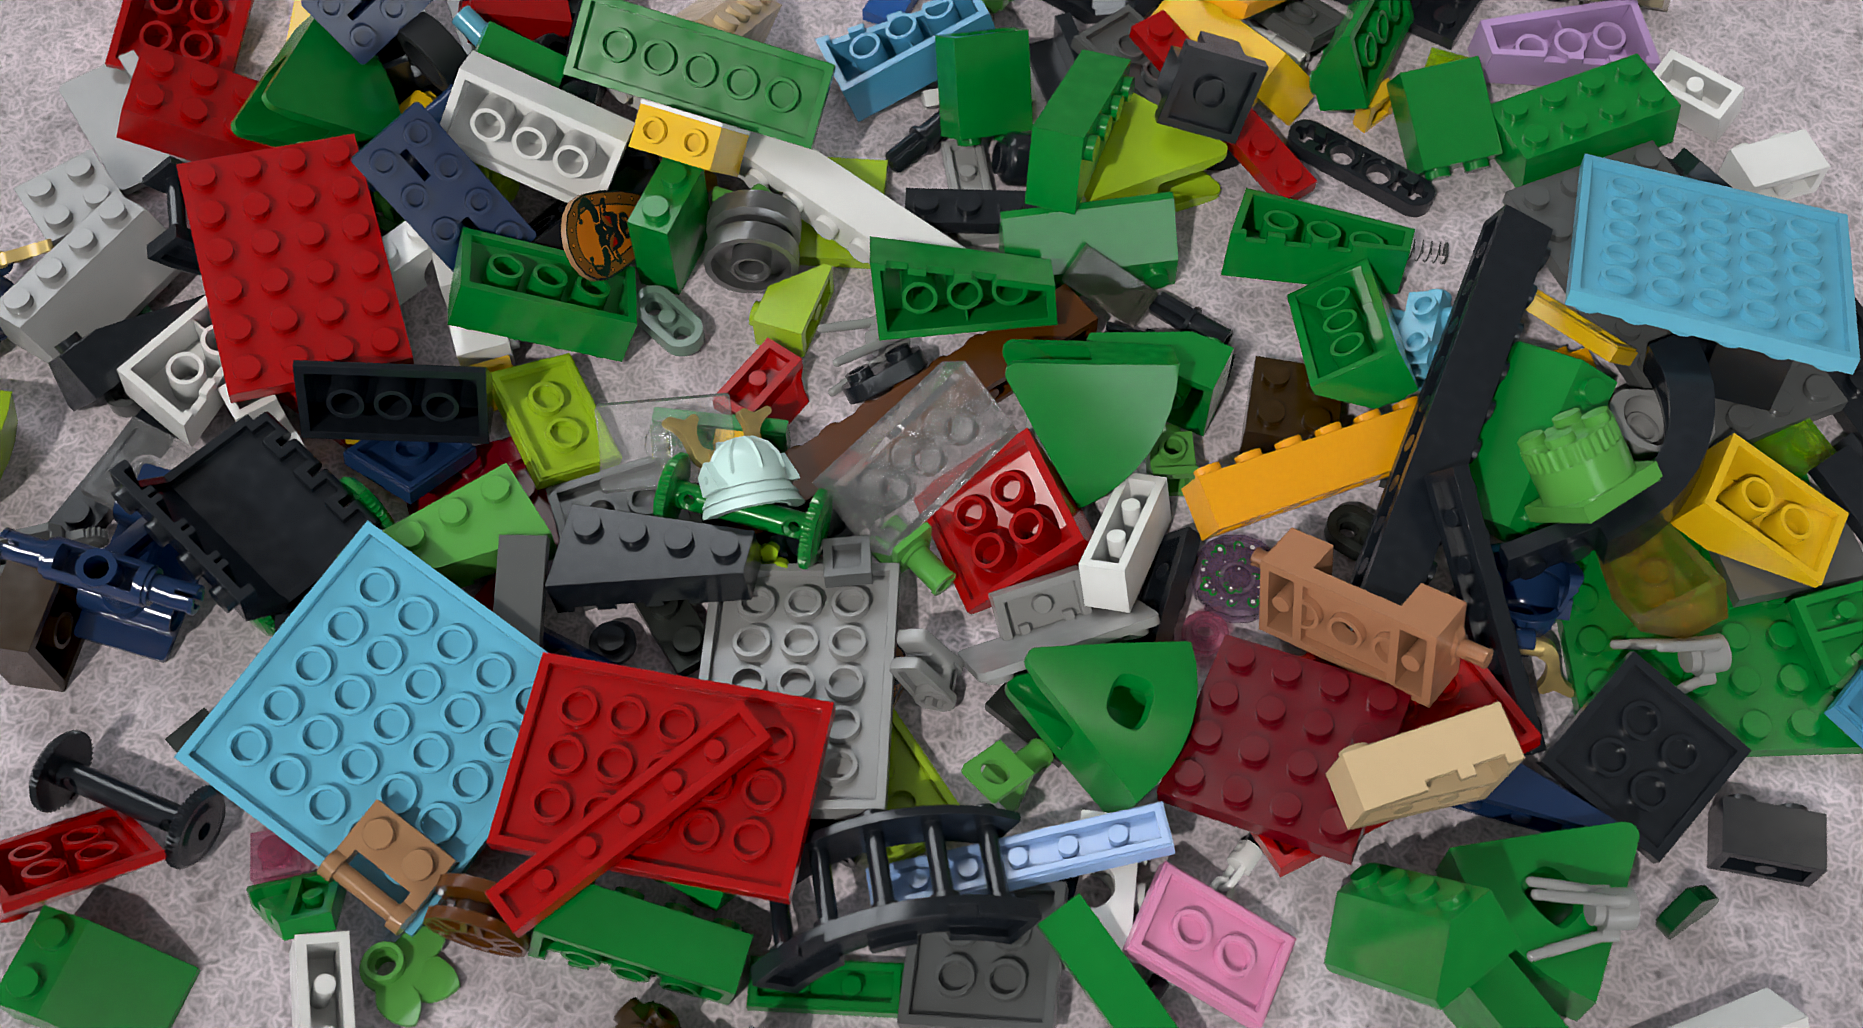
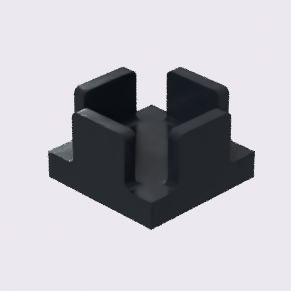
(1209, 87)

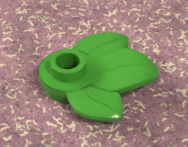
(416, 977)

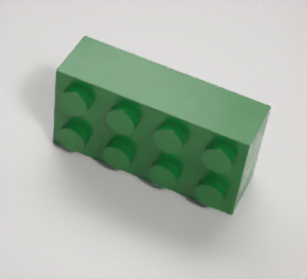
(1583, 115)

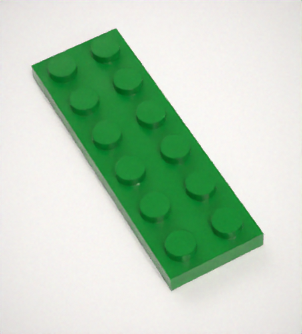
(700, 70)

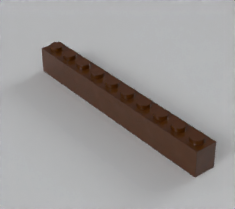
(980, 352)

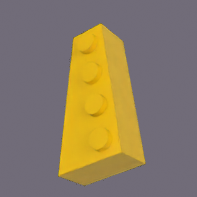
(1285, 85)

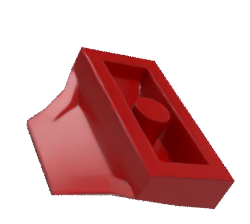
(769, 379)

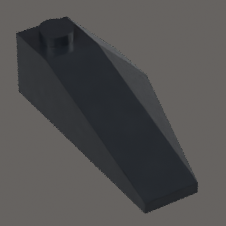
(91, 362)

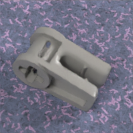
(927, 670)

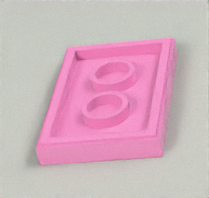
(1209, 946)

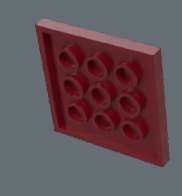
(1269, 736)

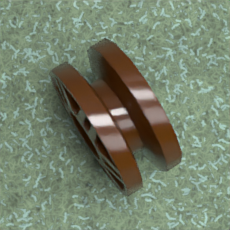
(472, 917)

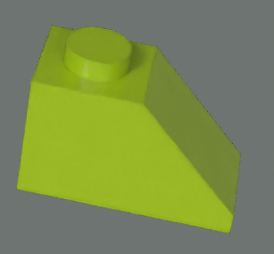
(793, 309)

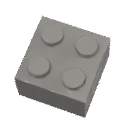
(66, 194)

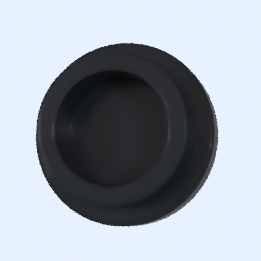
(613, 641)

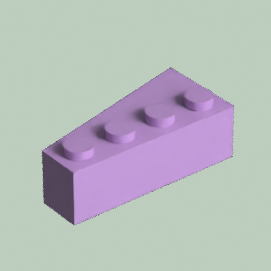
(1561, 42)

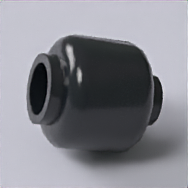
(1011, 158)

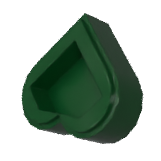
(1686, 910)

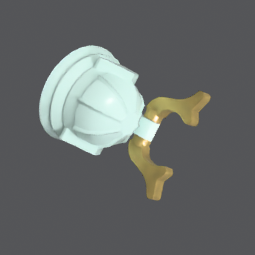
(741, 469)

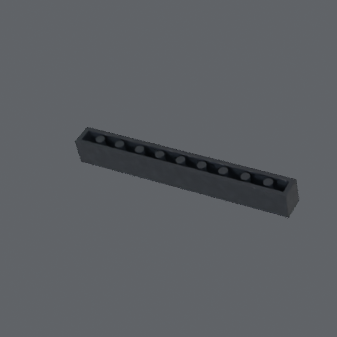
(1453, 401)

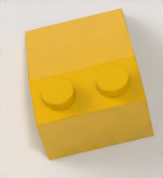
(1761, 514)

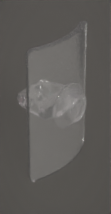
(638, 447)

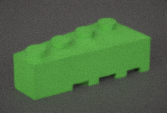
(463, 528)

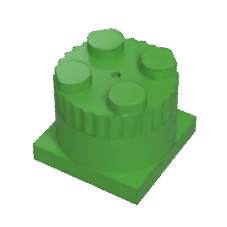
(1582, 468)

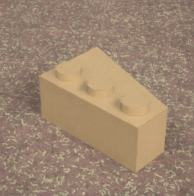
(1425, 768)

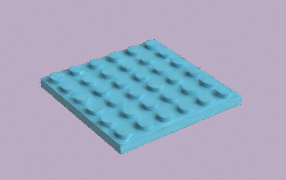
(1714, 264)
(368, 694)

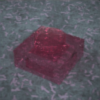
(273, 858)

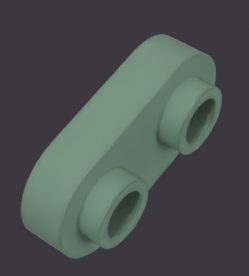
(672, 321)

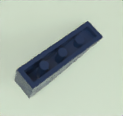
(1536, 804)

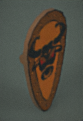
(598, 233)

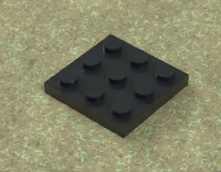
(1644, 755)

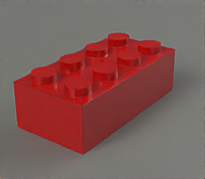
(184, 107)

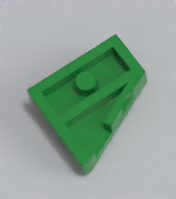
(1830, 630)
(298, 904)

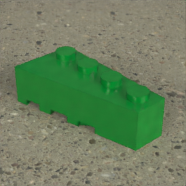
(1075, 130)
(957, 290)

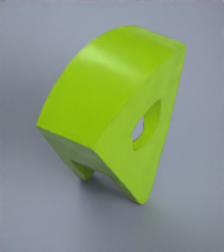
(1155, 159)

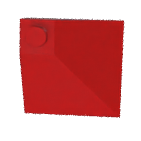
(192, 28)
(1009, 524)
(70, 859)

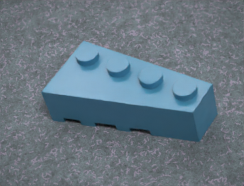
(898, 55)

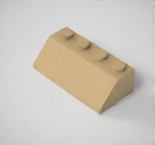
(740, 17)

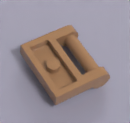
(397, 851)

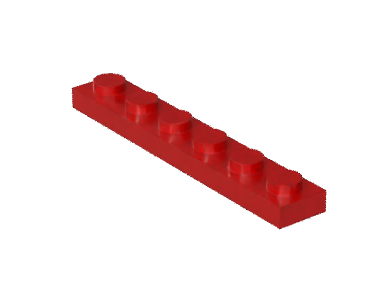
(1257, 146)
(628, 818)

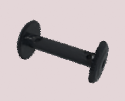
(65, 771)

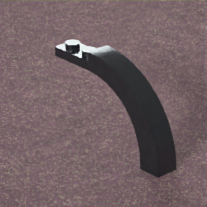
(1687, 404)

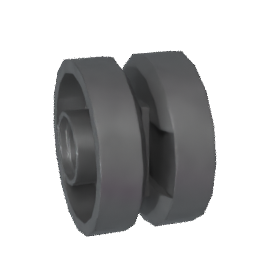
(752, 240)

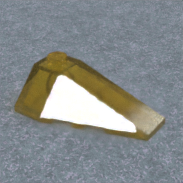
(1667, 587)

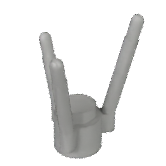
(872, 346)
(1699, 655)
(1604, 906)

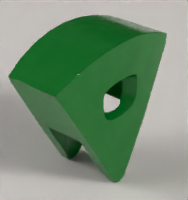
(317, 94)
(1093, 405)
(1111, 712)
(1577, 855)

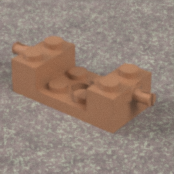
(1404, 645)

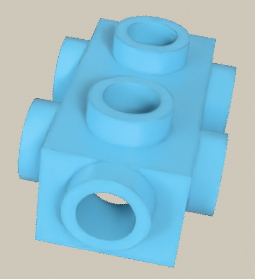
(1422, 328)

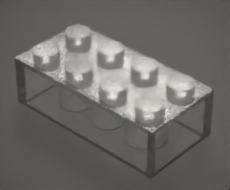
(917, 456)

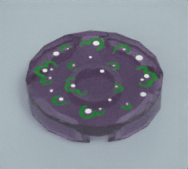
(1226, 579)

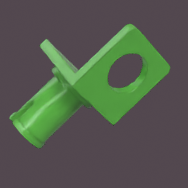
(916, 555)
(1007, 773)

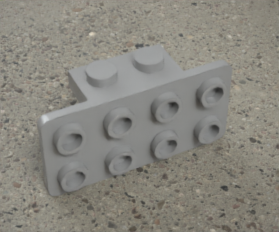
(97, 106)
(1044, 615)

